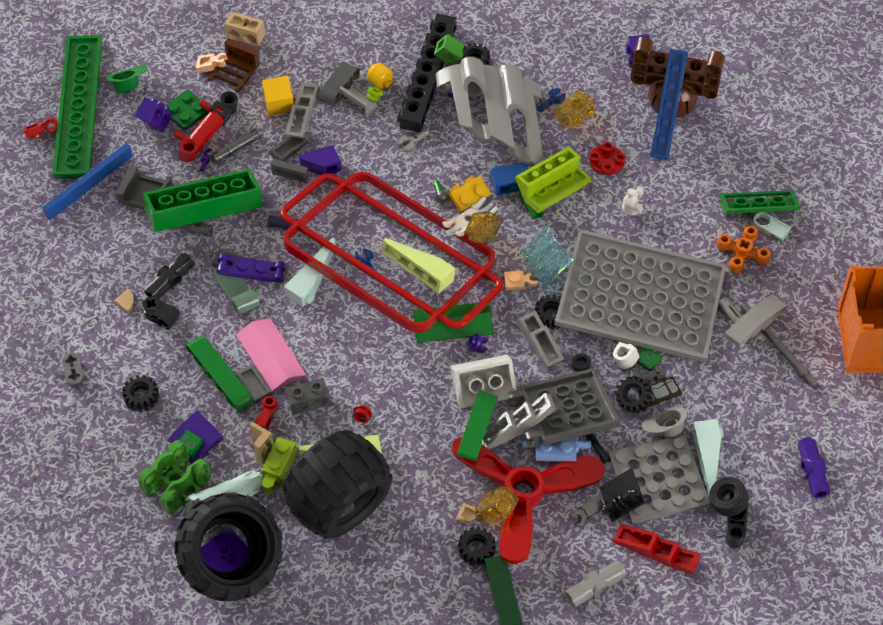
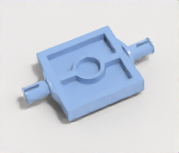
(559, 451)

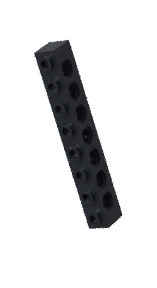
(424, 79)

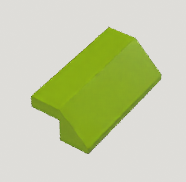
(552, 180)

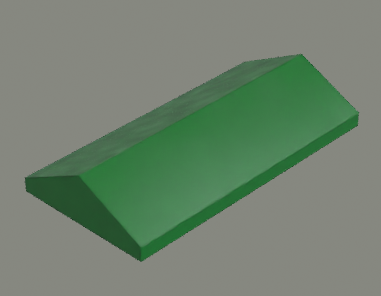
(759, 204)
(480, 324)

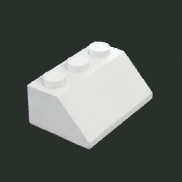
(488, 375)

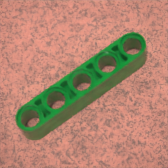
(220, 373)

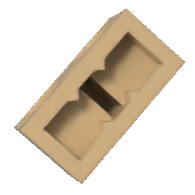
(245, 29)

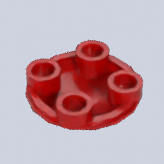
(607, 159)

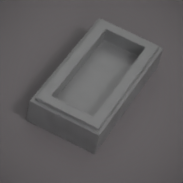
(254, 383)

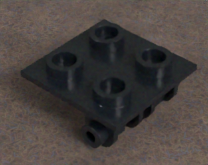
(621, 495)

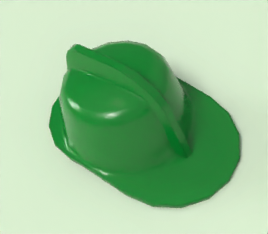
(127, 79)

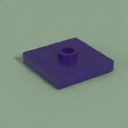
(224, 551)

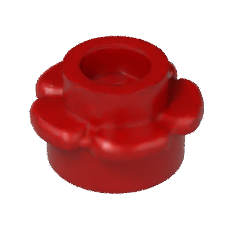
(362, 411)

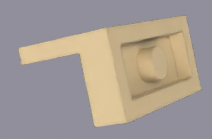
(262, 443)

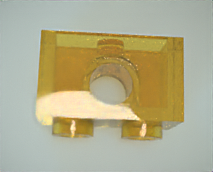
(575, 109)
(483, 226)
(496, 505)

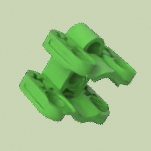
(173, 478)

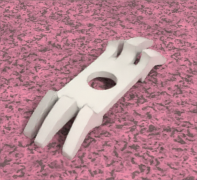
(460, 220)

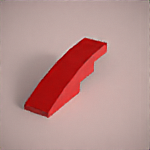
(657, 549)

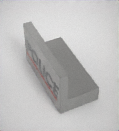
(357, 101)

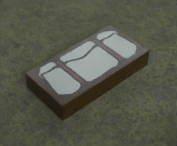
(663, 391)

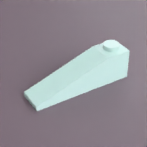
(306, 282)
(707, 440)

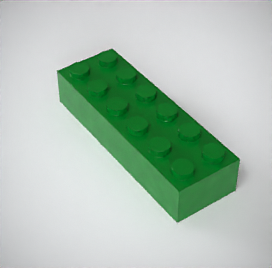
(202, 200)

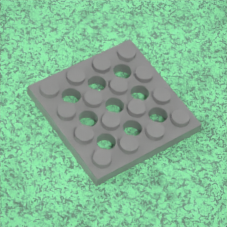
(685, 463)

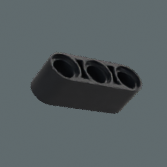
(736, 527)

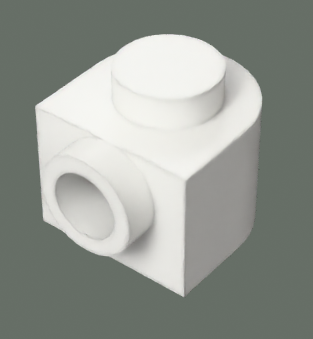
(625, 355)

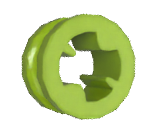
(374, 94)

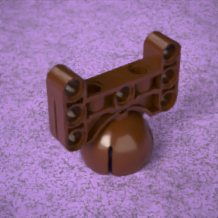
(700, 76)

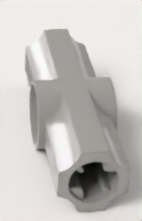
(595, 583)

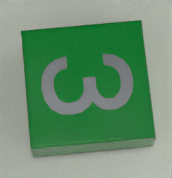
(649, 359)
(192, 441)

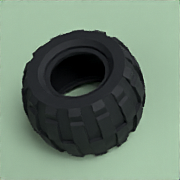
(333, 476)
(263, 543)

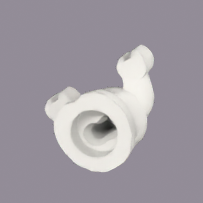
(630, 202)

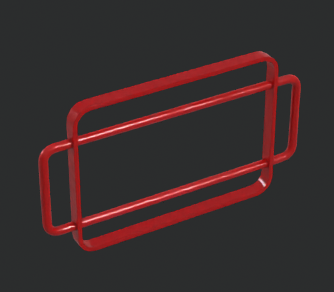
(436, 315)

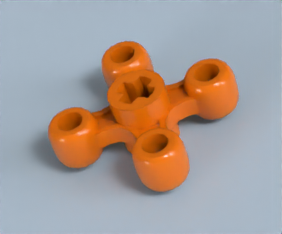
(743, 249)

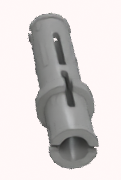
(734, 315)

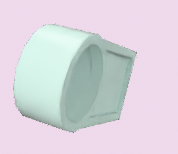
(775, 227)

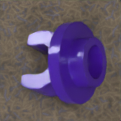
(475, 343)

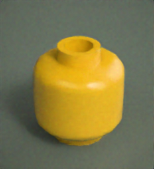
(380, 75)

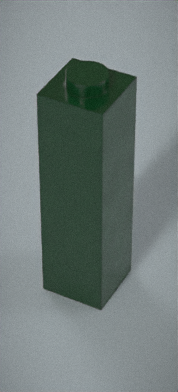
(502, 591)

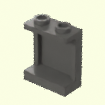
(135, 184)

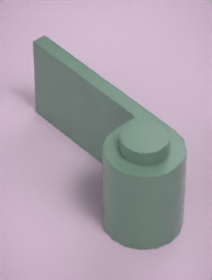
(238, 293)

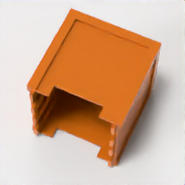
(862, 319)

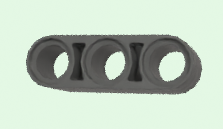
(343, 77)

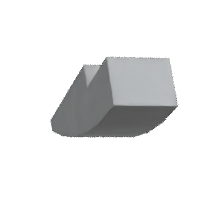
(539, 339)

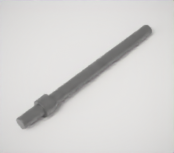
(802, 370)

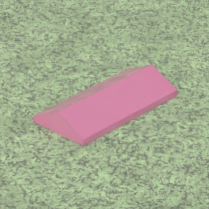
(270, 354)

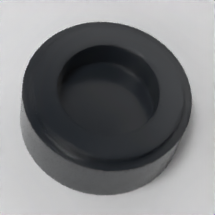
(581, 362)

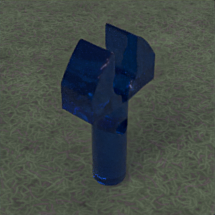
(552, 100)
(367, 261)

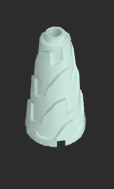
(245, 484)

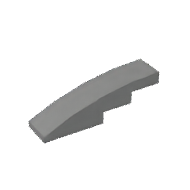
(302, 110)
(755, 320)
(512, 425)

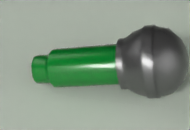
(441, 195)

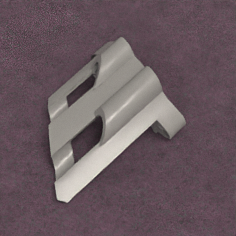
(503, 91)

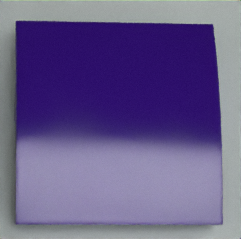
(202, 428)

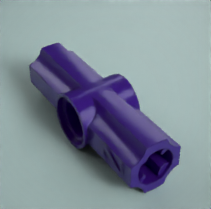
(813, 467)

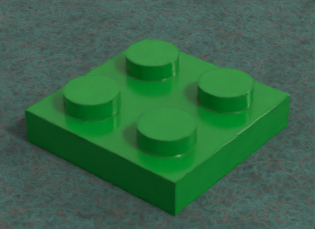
(186, 109)

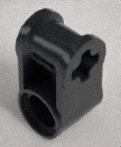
(160, 312)

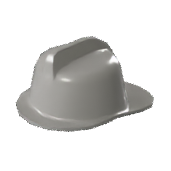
(667, 423)

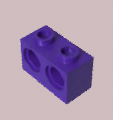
(154, 113)

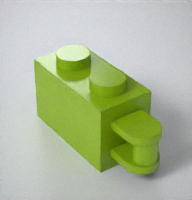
(278, 464)

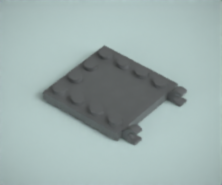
(579, 404)

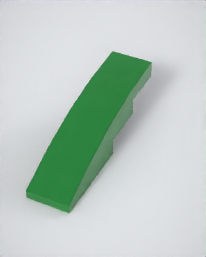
(477, 426)

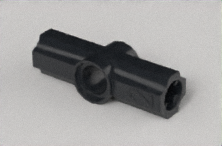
(169, 276)

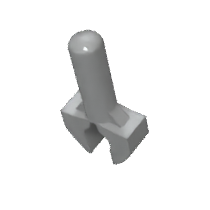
(411, 146)

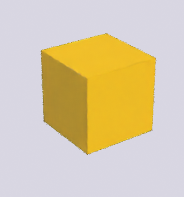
(277, 95)

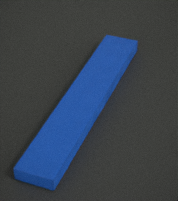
(669, 104)
(87, 181)

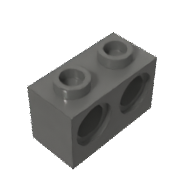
(307, 396)

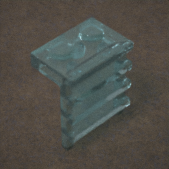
(545, 256)

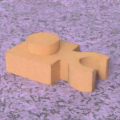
(208, 62)
(516, 280)

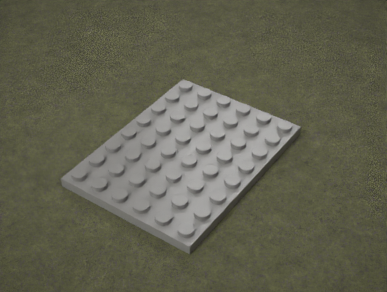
(641, 295)

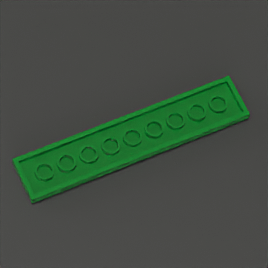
(77, 107)

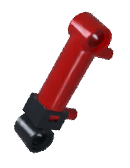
(218, 116)

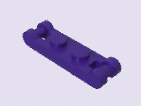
(250, 268)

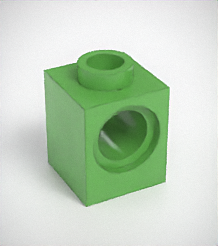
(449, 49)

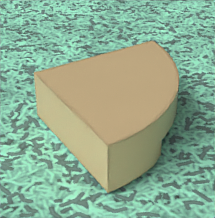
(125, 301)
(466, 514)

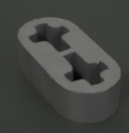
(68, 370)

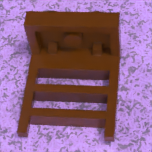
(241, 57)

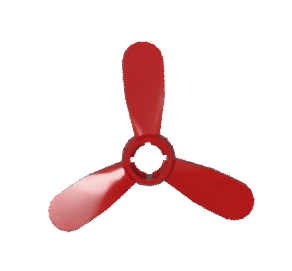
(563, 477)

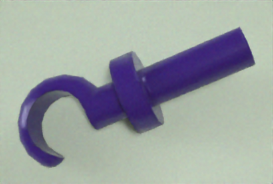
(205, 159)

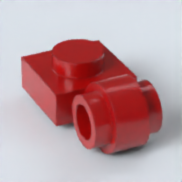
(36, 129)
(269, 407)

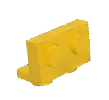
(469, 193)

